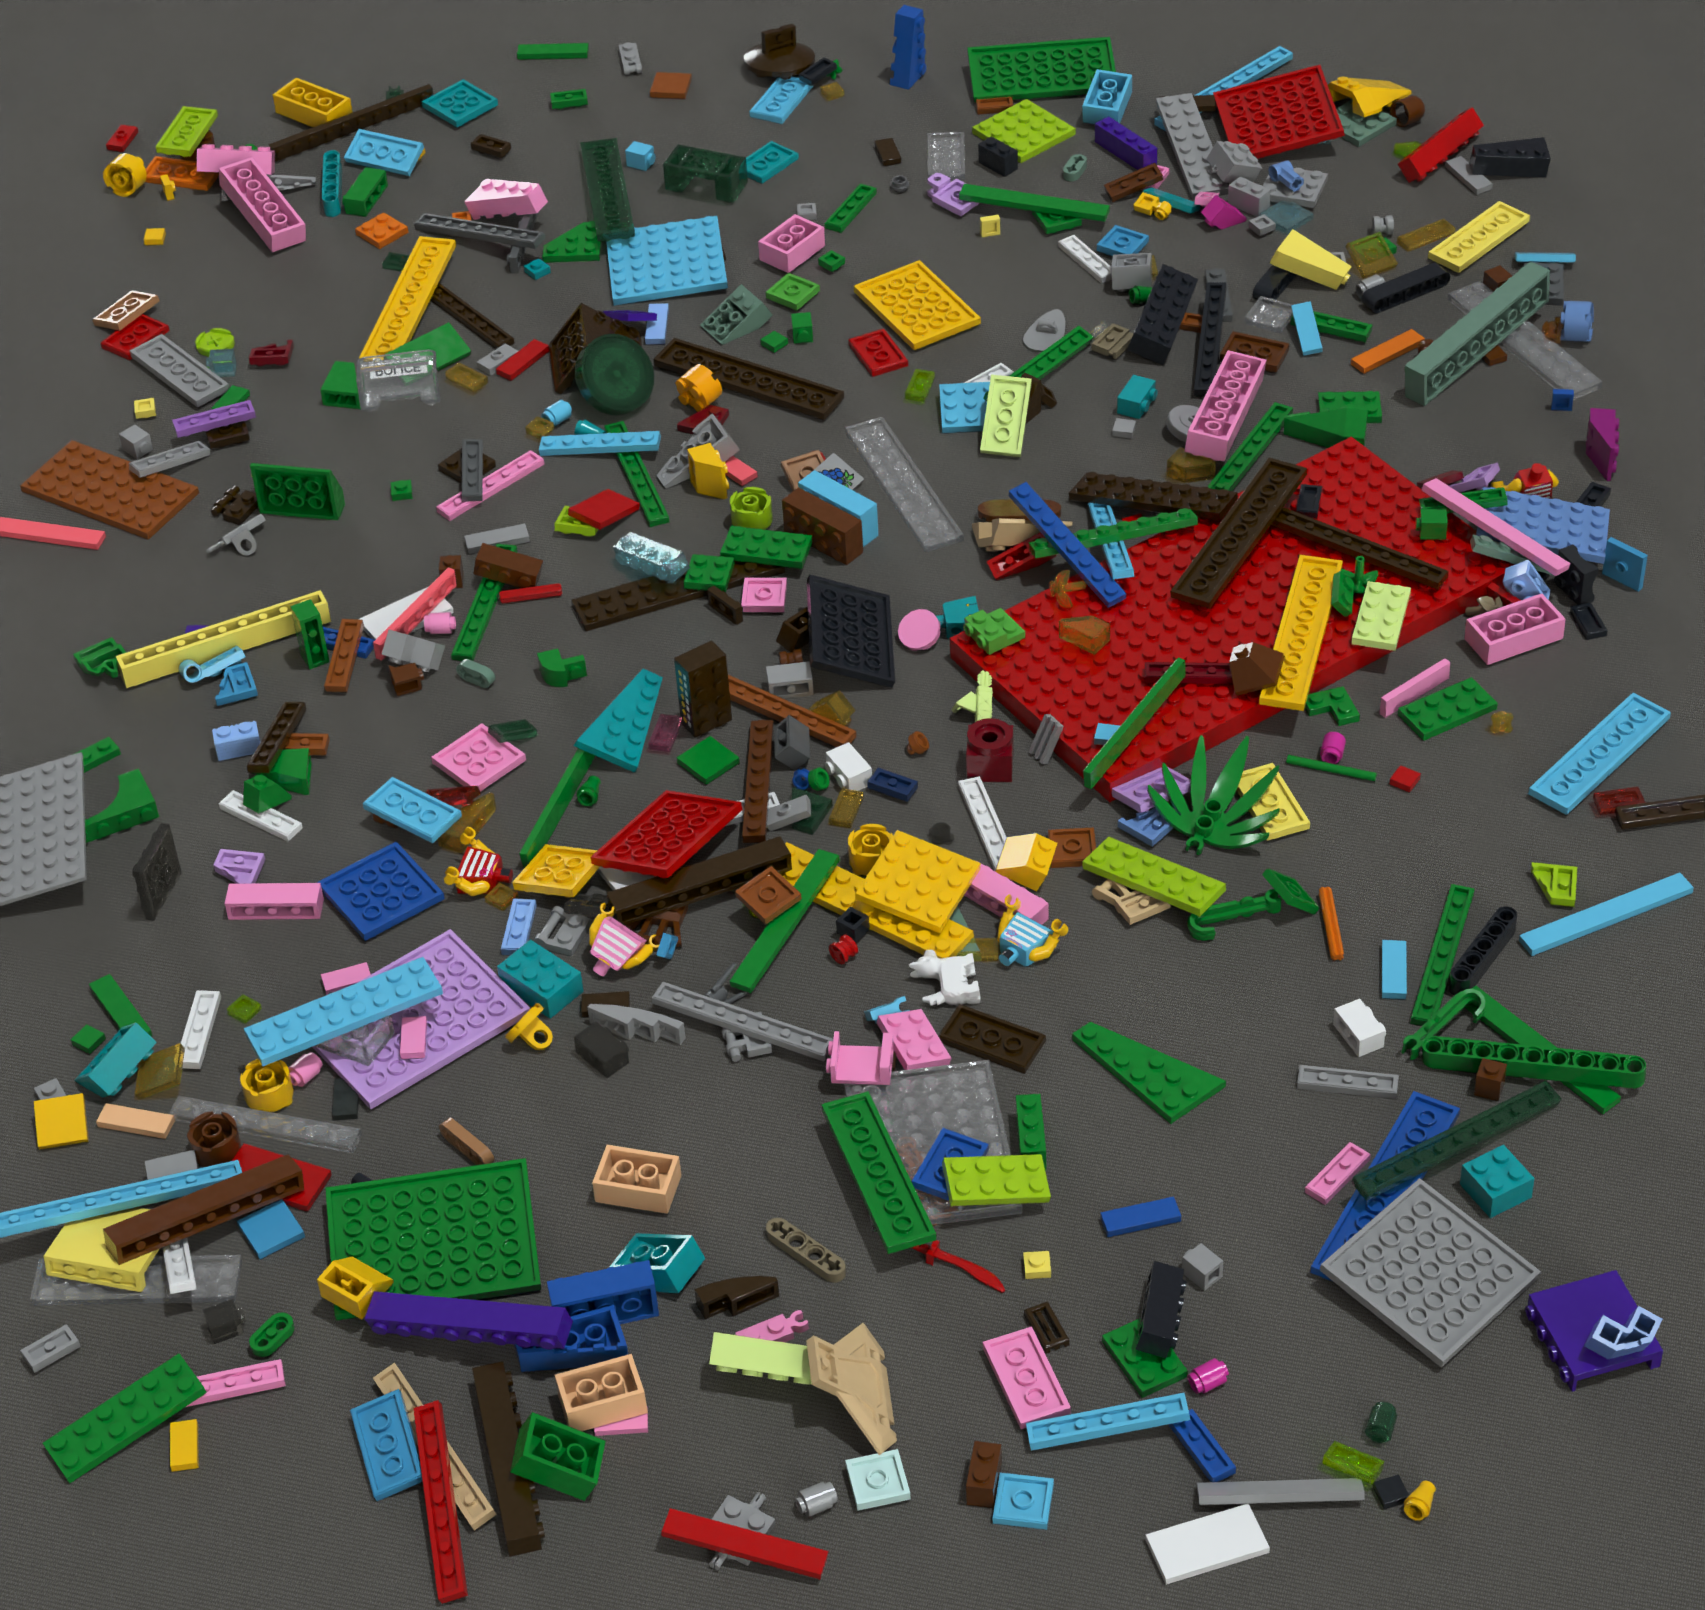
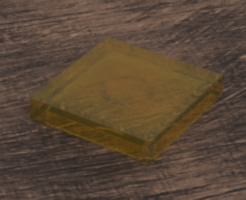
(1371, 255)
(160, 1071)

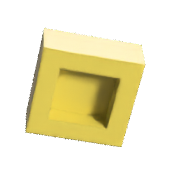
(990, 225)
(145, 408)
(1037, 1264)

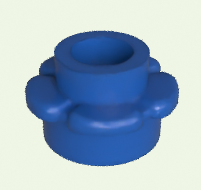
(798, 780)

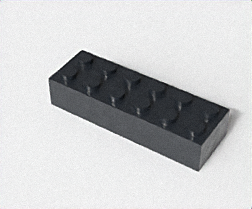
(1162, 314)

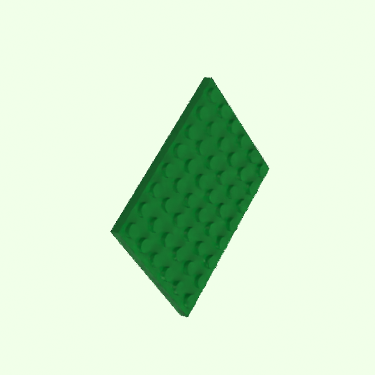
(441, 1231)

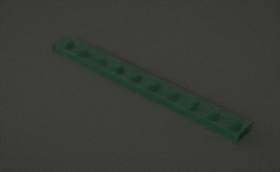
(1455, 1140)

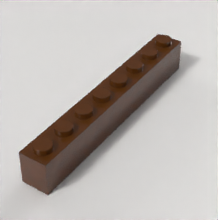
(203, 1209)

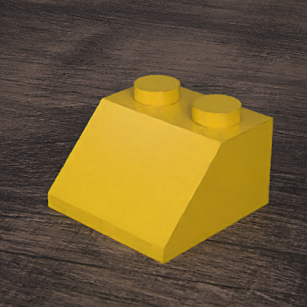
(1026, 859)

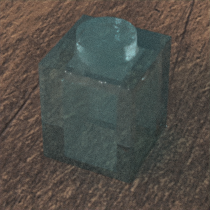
(222, 362)

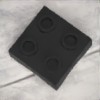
(1579, 578)

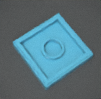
(1023, 1501)

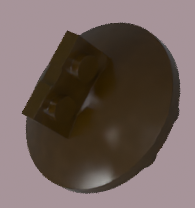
(779, 54)

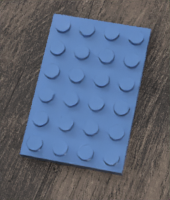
(1556, 523)

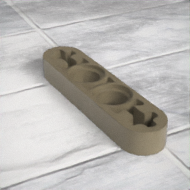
(807, 1248)

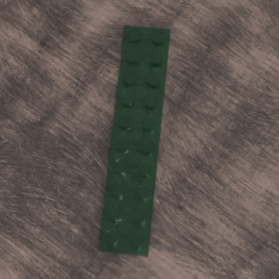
(607, 190)

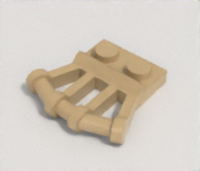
(1133, 905)

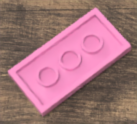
(1026, 1377)

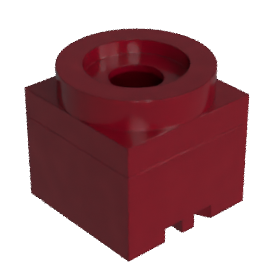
(990, 750)

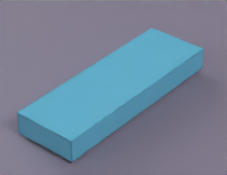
(1545, 257)
(1306, 328)
(1394, 969)

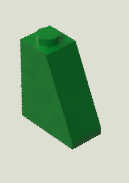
(341, 386)
(292, 770)

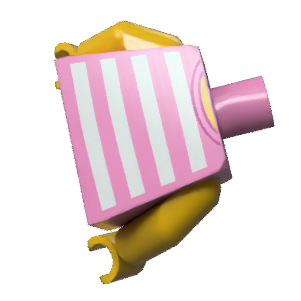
(616, 944)

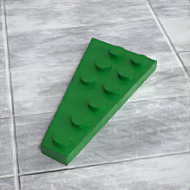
(1156, 1078)

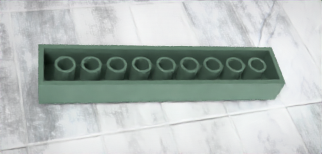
(1476, 333)

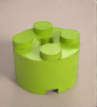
(751, 508)

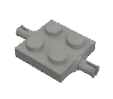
(744, 1516)

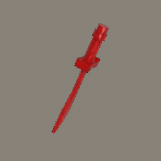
(974, 1270)

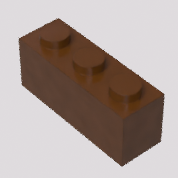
(507, 566)

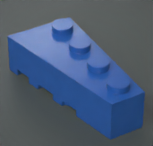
(591, 1340)

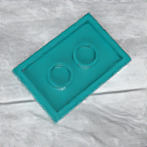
(769, 161)

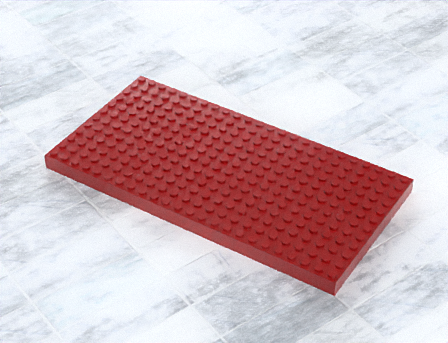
(1087, 689)

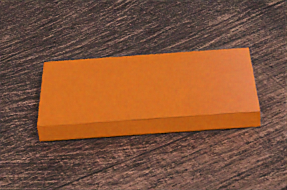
(182, 172)

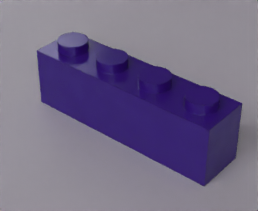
(1124, 143)

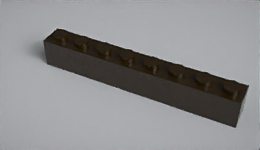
(698, 881)
(501, 1434)

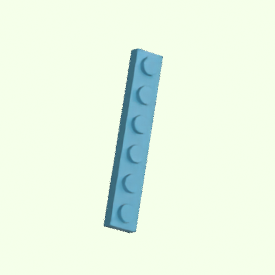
(600, 443)
(1107, 1421)

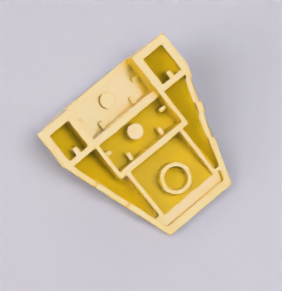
(1367, 94)

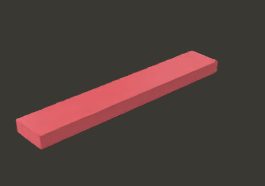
(51, 533)
(419, 608)

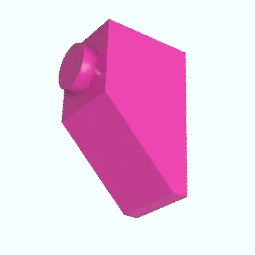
(1222, 214)

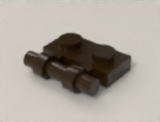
(241, 506)

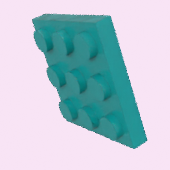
(460, 103)

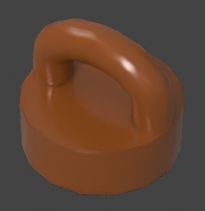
(917, 743)

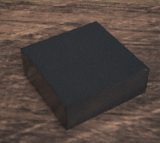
(1390, 1491)

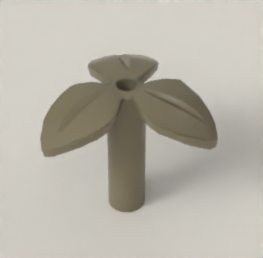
(1486, 604)

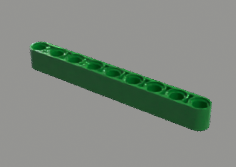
(1536, 1061)

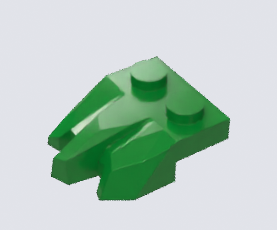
(100, 658)

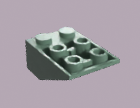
(736, 316)

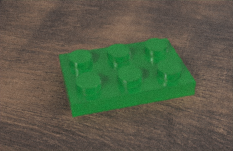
(1368, 399)
(1145, 1371)

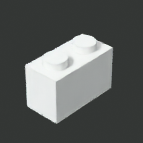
(848, 767)
(1359, 1027)

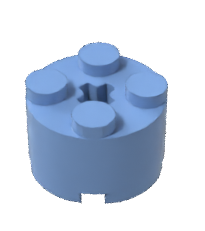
(1577, 320)

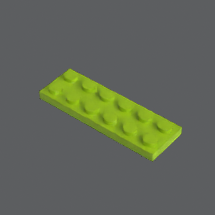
(1154, 876)

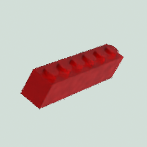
(1440, 145)

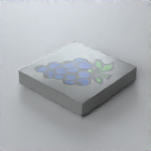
(840, 472)

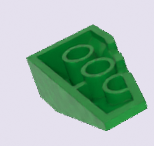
(1328, 426)

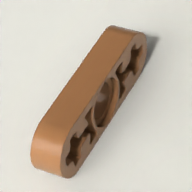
(466, 1142)

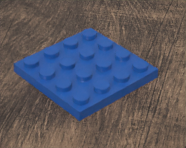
(381, 891)

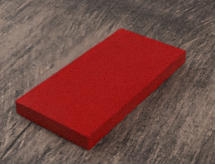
(313, 1176)

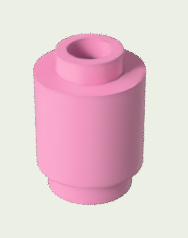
(439, 623)
(305, 1069)

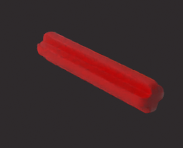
(530, 593)

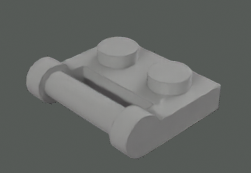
(569, 934)

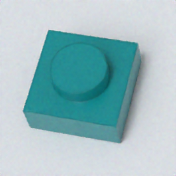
(537, 269)

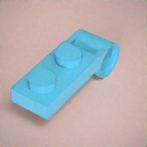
(212, 667)

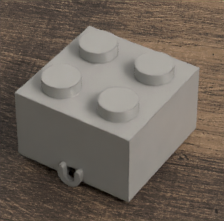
(1233, 161)

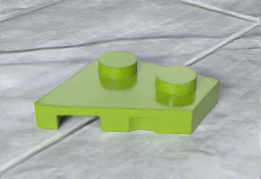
(568, 525)

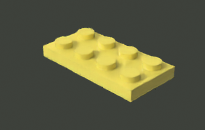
(1290, 817)

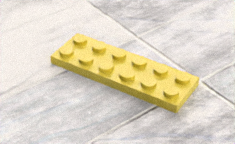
(1478, 236)

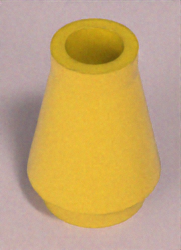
(1419, 1502)

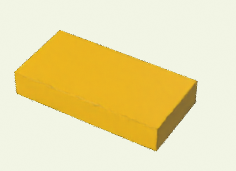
(184, 1445)

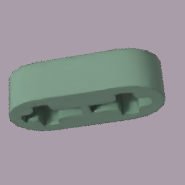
(1074, 167)
(475, 673)

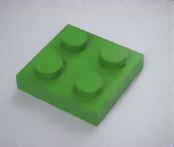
(792, 291)

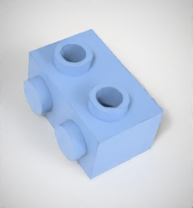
(1524, 581)

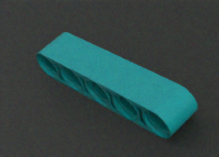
(332, 183)

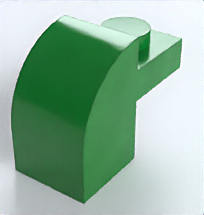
(558, 671)

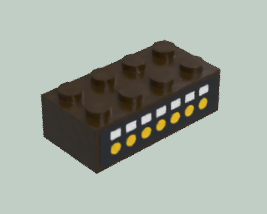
(703, 688)

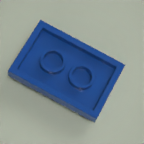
(948, 1144)

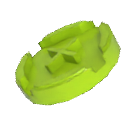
(215, 339)

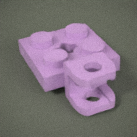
(947, 194)

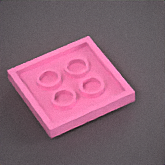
(478, 758)

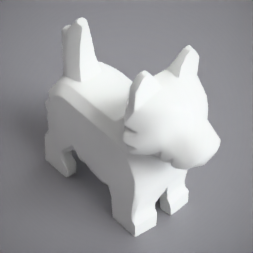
(952, 974)

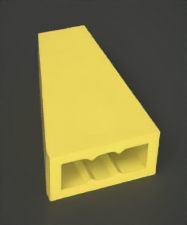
(1310, 261)

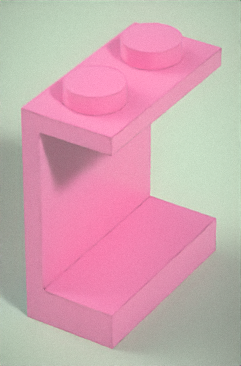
(860, 1063)

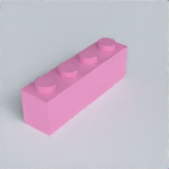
(990, 892)
(274, 901)

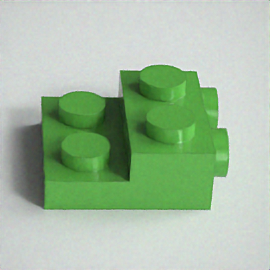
(993, 630)

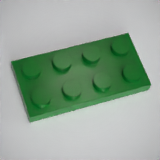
(766, 547)
(1447, 708)

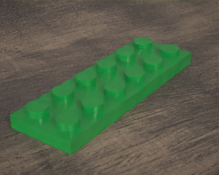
(124, 1418)

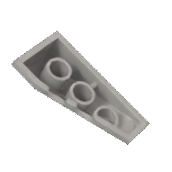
(707, 431)

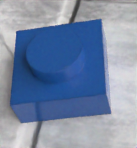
(1562, 399)

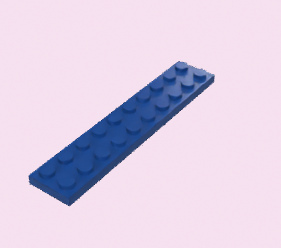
(1417, 1122)

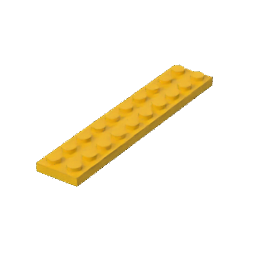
(410, 295)
(1302, 631)
(839, 895)

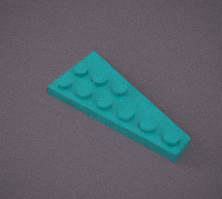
(624, 724)

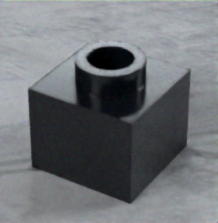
(852, 924)

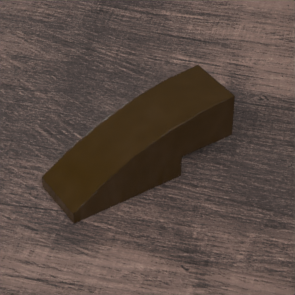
(735, 1295)

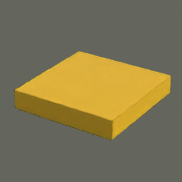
(61, 1121)

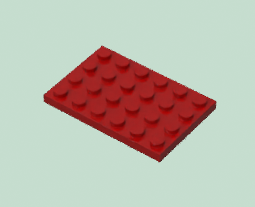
(666, 834)

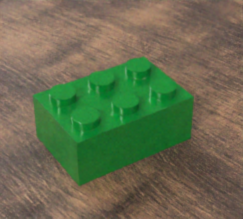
(558, 1456)

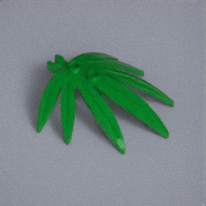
(1208, 821)

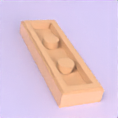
(135, 1121)

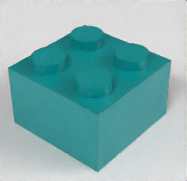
(1496, 1181)

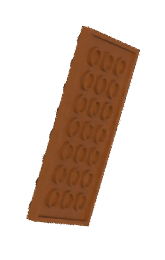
(108, 491)

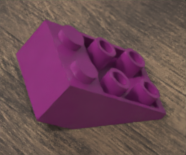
(1602, 440)

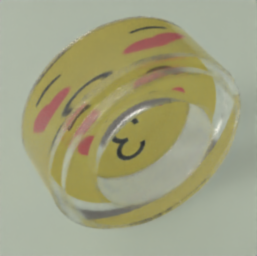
(1099, 329)

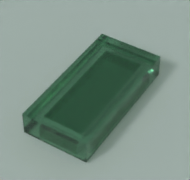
(512, 731)

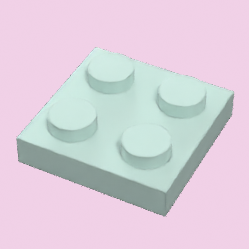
(877, 1479)

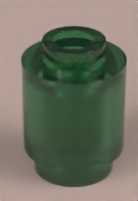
(1381, 1422)

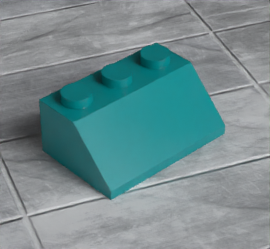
(117, 1061)

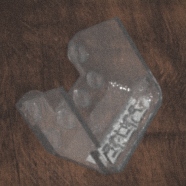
(397, 377)

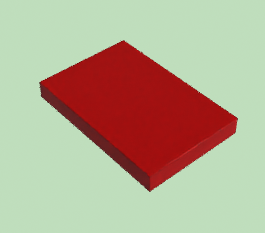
(133, 335)
(878, 352)
(603, 509)

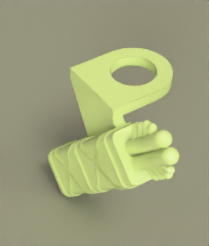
(981, 701)

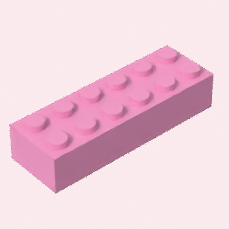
(262, 204)

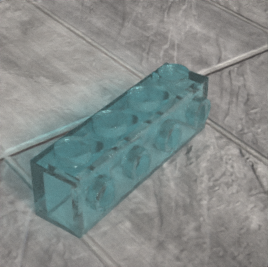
(651, 557)

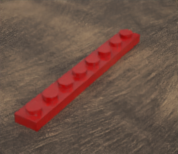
(440, 1502)

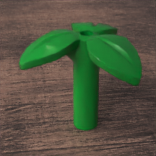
(1359, 577)

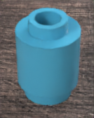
(557, 412)

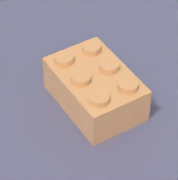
(637, 1179)
(601, 1393)

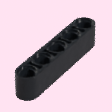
(1273, 283)
(1405, 288)
(1483, 950)

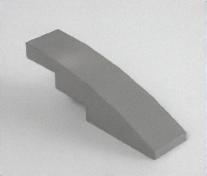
(631, 1021)

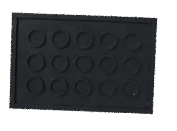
(850, 631)

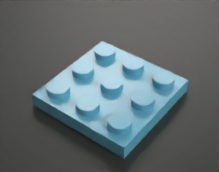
(963, 406)

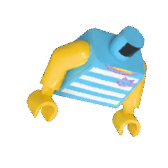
(1025, 939)

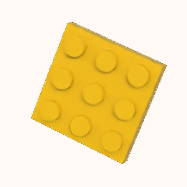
(557, 871)

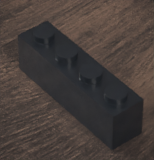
(1160, 1310)

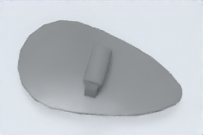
(1045, 331)

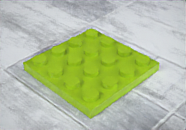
(1025, 129)

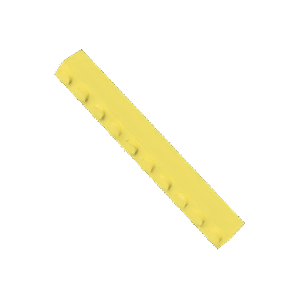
(206, 643)

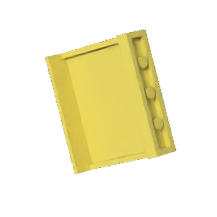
(82, 1254)

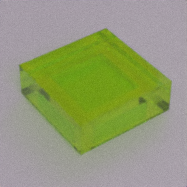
(244, 1008)

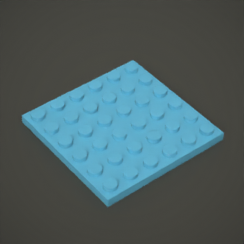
(667, 261)

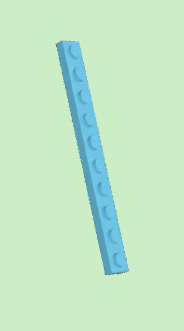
(1246, 74)
(114, 1199)

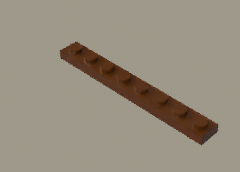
(758, 781)

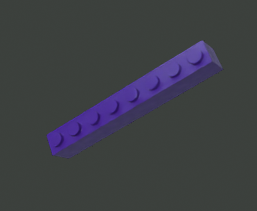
(469, 1320)

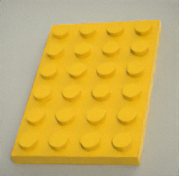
(917, 305)

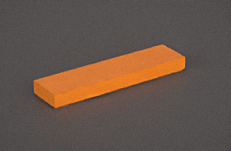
(1387, 351)

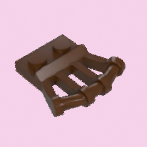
(667, 919)

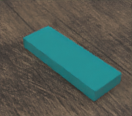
(1175, 201)

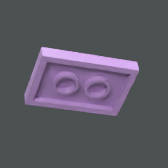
(1135, 792)

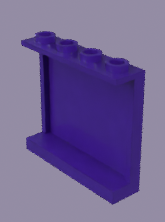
(1567, 1316)

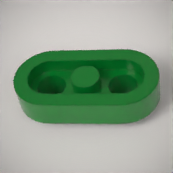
(269, 1336)

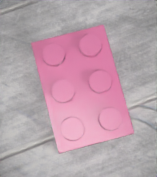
(914, 1039)

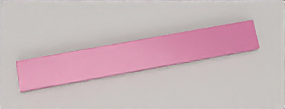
(1496, 527)

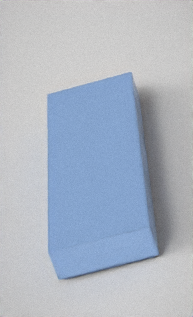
(657, 329)
(518, 925)

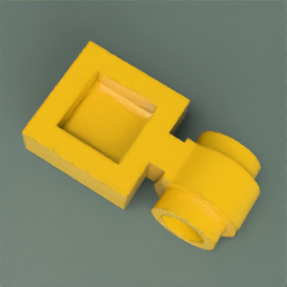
(1148, 203)

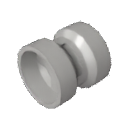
(1383, 225)

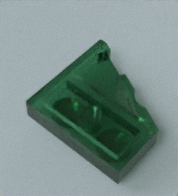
(819, 809)

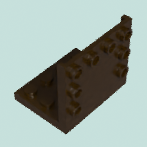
(575, 334)

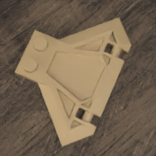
(859, 1380)

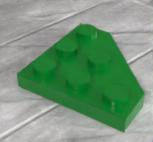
(574, 245)

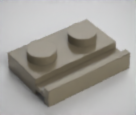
(1112, 341)

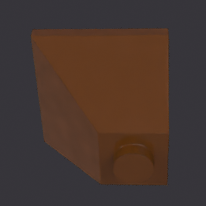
(1254, 667)

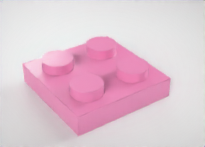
(764, 594)

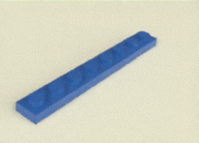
(1067, 545)

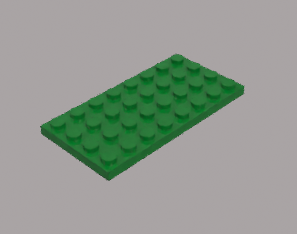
(1038, 68)

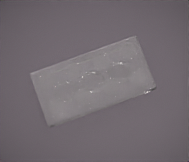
(946, 154)

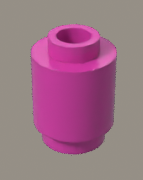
(1332, 747)
(1208, 1376)

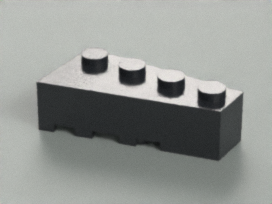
(1511, 158)

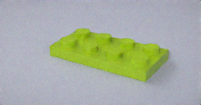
(186, 131)
(996, 1180)

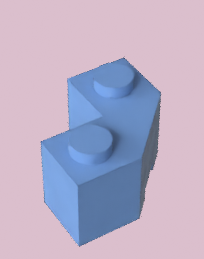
(1616, 1340)

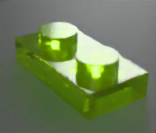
(920, 385)
(1353, 1462)

